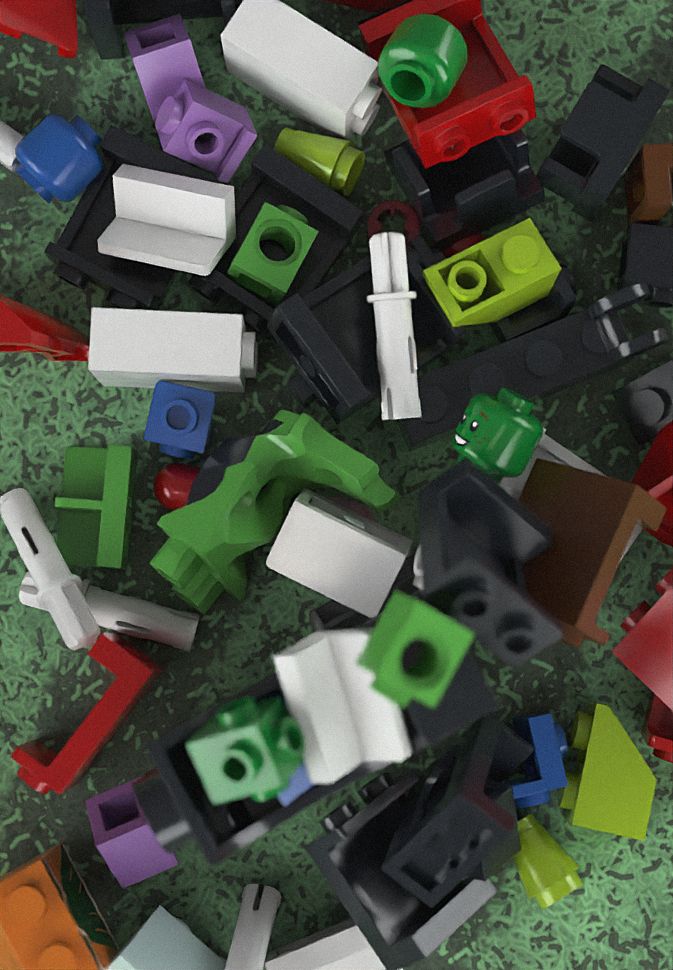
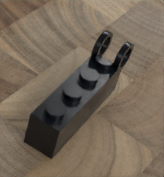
(531, 364)

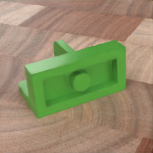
(97, 506)

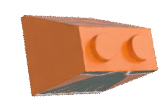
(51, 918)

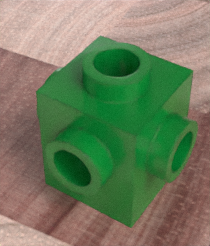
(248, 750)

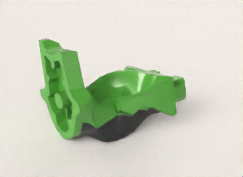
(232, 517)

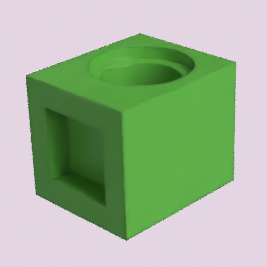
(256, 272)
(442, 649)

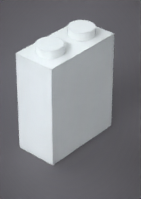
(302, 67)
(171, 346)

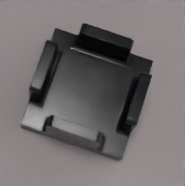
(600, 139)
(470, 192)

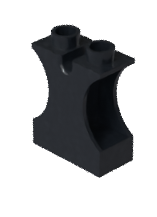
(181, 808)

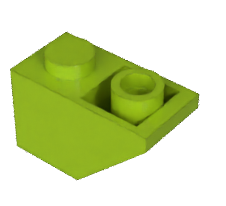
(494, 276)
(610, 780)

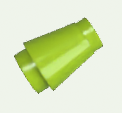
(324, 157)
(543, 864)

